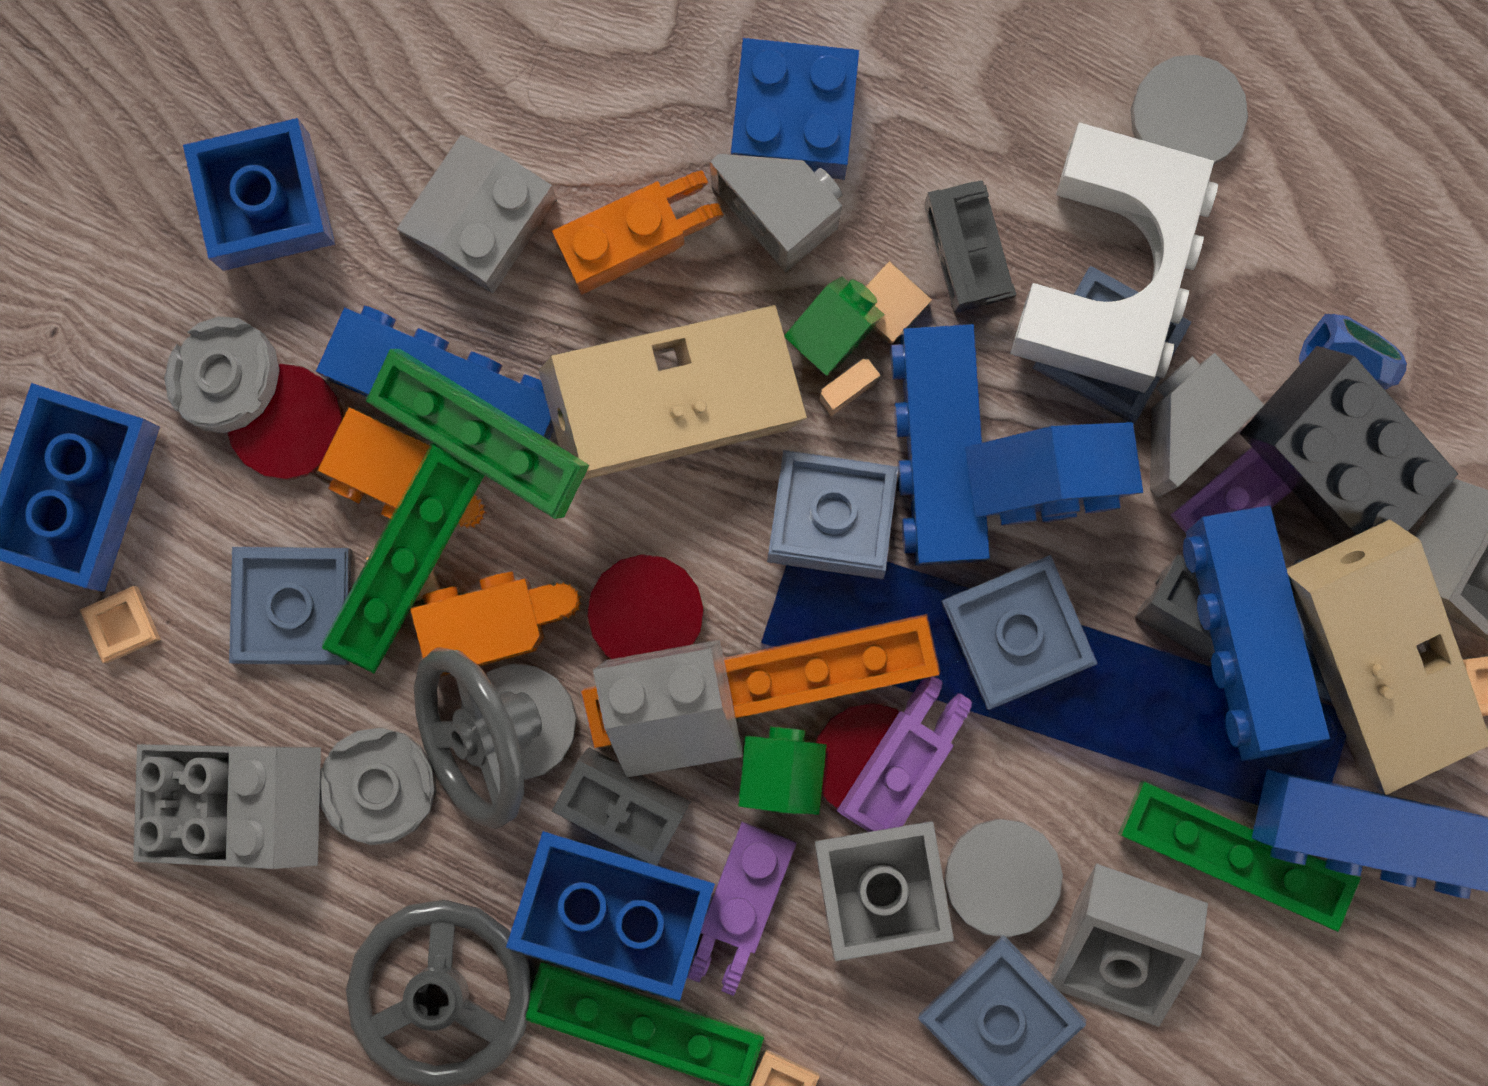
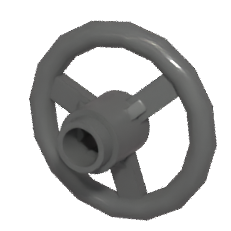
(484, 732)
(422, 1011)

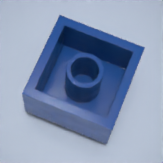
(796, 103)
(258, 194)
(1054, 472)

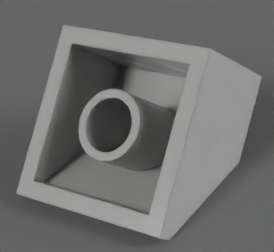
(779, 202)
(478, 212)
(1195, 418)
(1457, 553)
(668, 708)
(883, 891)
(1129, 945)

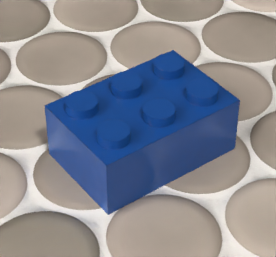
(71, 486)
(610, 916)

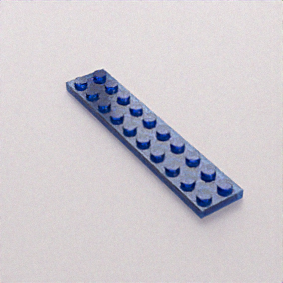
(1128, 706)

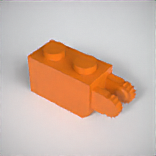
(631, 231)
(379, 463)
(494, 621)

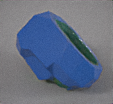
(1350, 337)

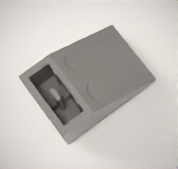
(227, 805)

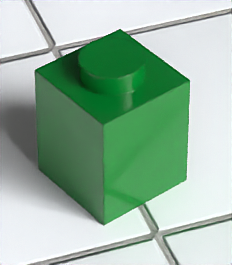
(835, 323)
(782, 772)

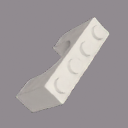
(1163, 197)

